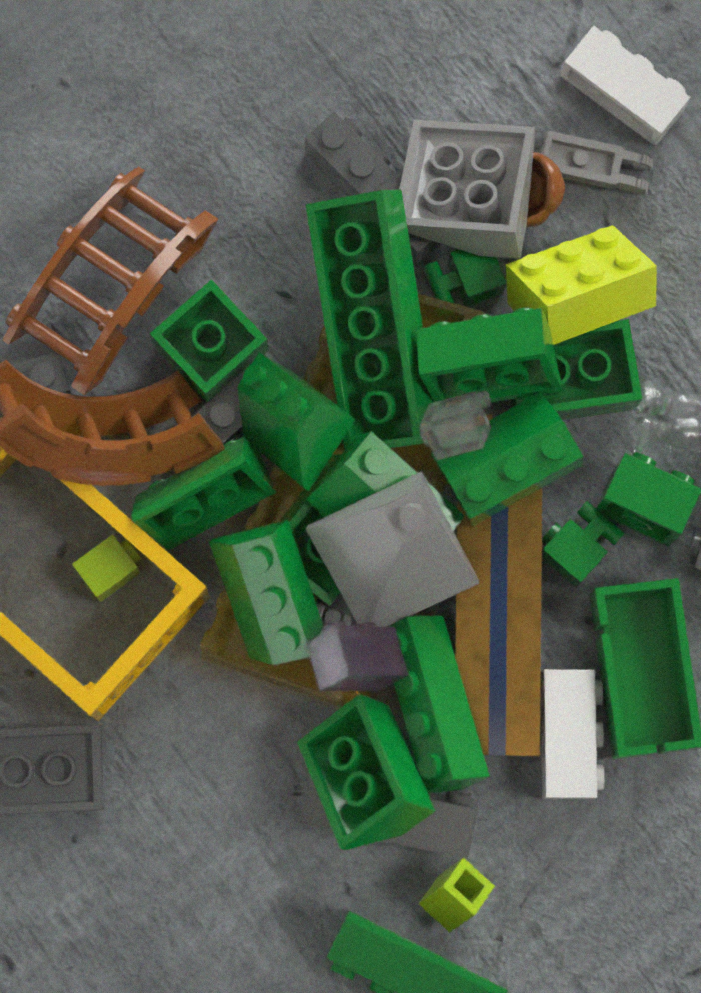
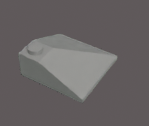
(469, 185)
(393, 553)

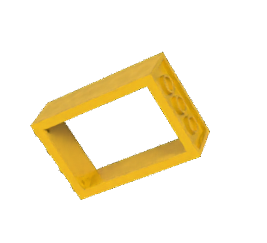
(188, 600)

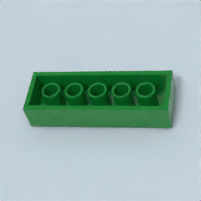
(370, 313)

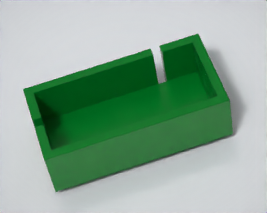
(645, 668)

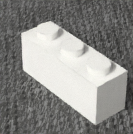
(625, 85)
(570, 734)

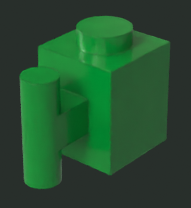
(472, 275)
(574, 549)

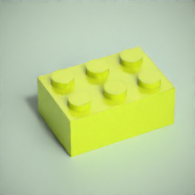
(584, 283)

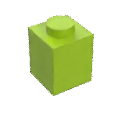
(108, 566)
(456, 895)

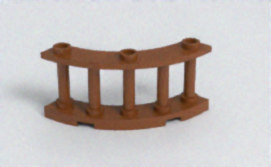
(141, 287)
(46, 428)

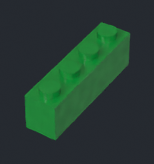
(437, 707)

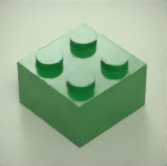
(209, 340)
(649, 498)

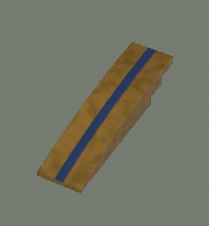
(502, 627)

